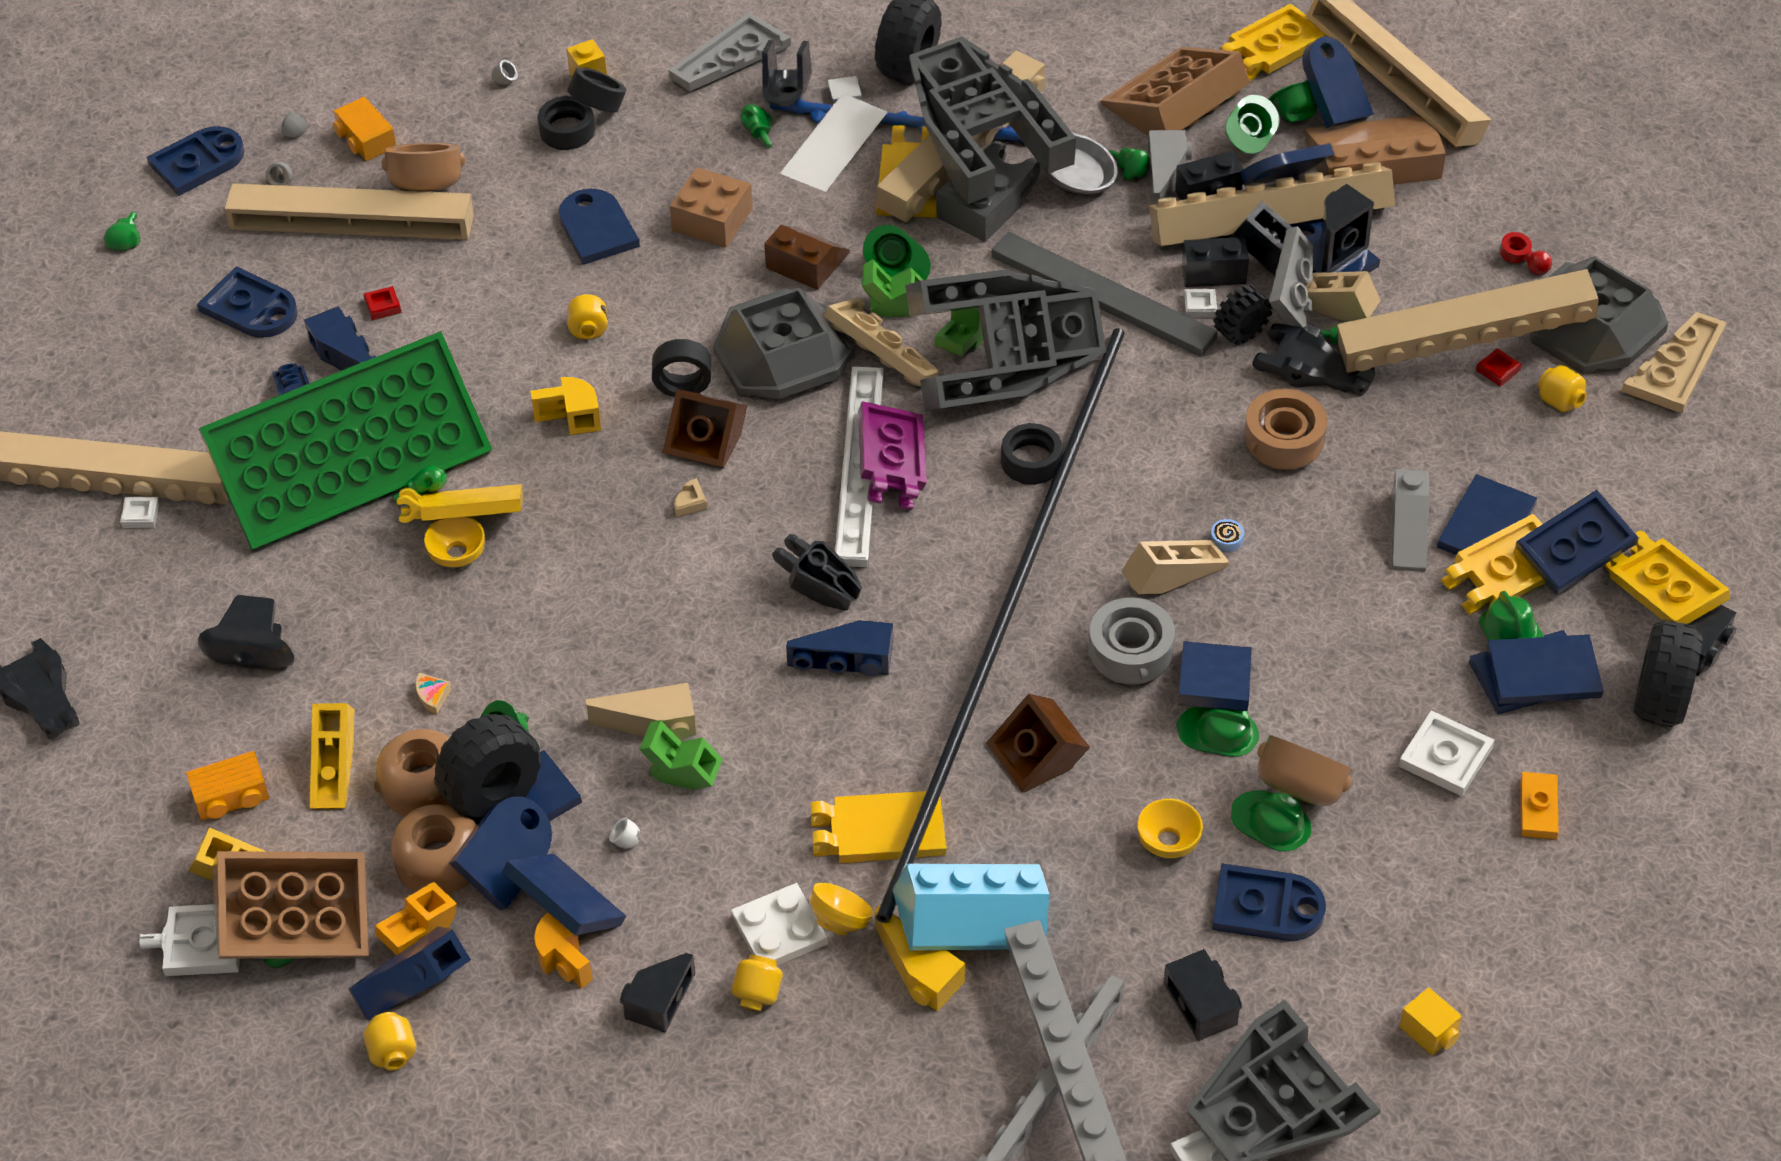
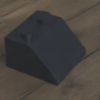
(1344, 227)

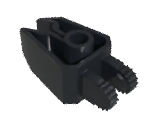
(818, 572)

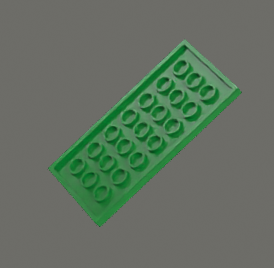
(344, 439)

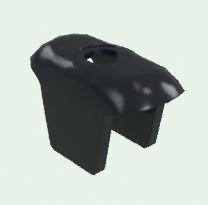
(778, 80)
(247, 636)

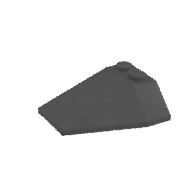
(1277, 1094)

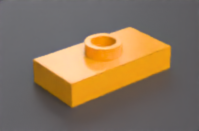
(1539, 805)

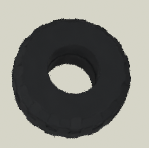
(905, 30)
(1668, 673)
(486, 764)

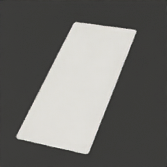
(834, 142)

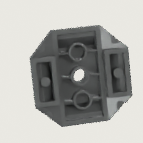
(1624, 328)
(780, 345)

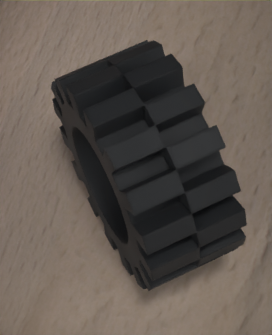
(1242, 314)

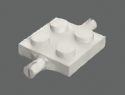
(189, 943)

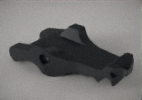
(1310, 361)
(38, 687)

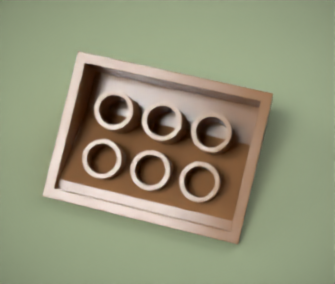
(1179, 89)
(1399, 143)
(290, 904)

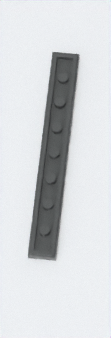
(1111, 296)

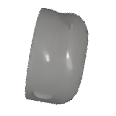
(1135, 622)

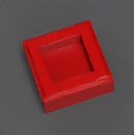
(382, 303)
(1498, 367)

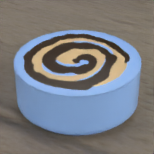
(1227, 535)

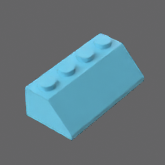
(968, 904)

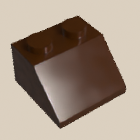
(802, 255)
(704, 428)
(1037, 743)

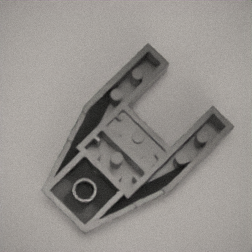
(969, 94)
(1028, 330)

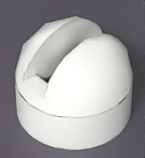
(625, 834)

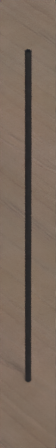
(1000, 626)

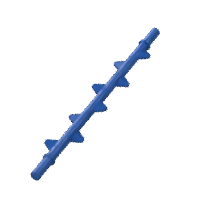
(902, 118)

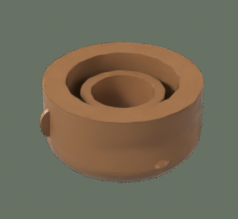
(423, 166)
(1288, 413)
(1302, 772)
(400, 787)
(420, 866)

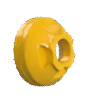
(454, 532)
(1170, 816)
(839, 909)

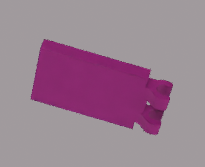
(892, 452)

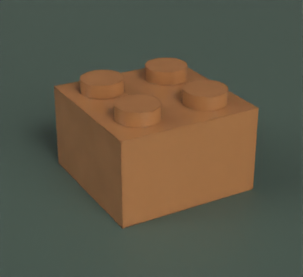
(711, 207)

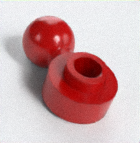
(1517, 248)

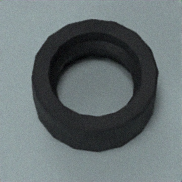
(596, 89)
(569, 137)
(681, 351)
(1036, 435)

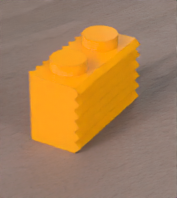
(363, 128)
(227, 785)

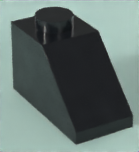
(658, 992)

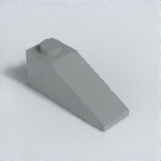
(1166, 151)
(1410, 519)

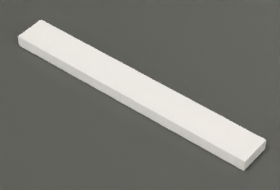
(854, 507)

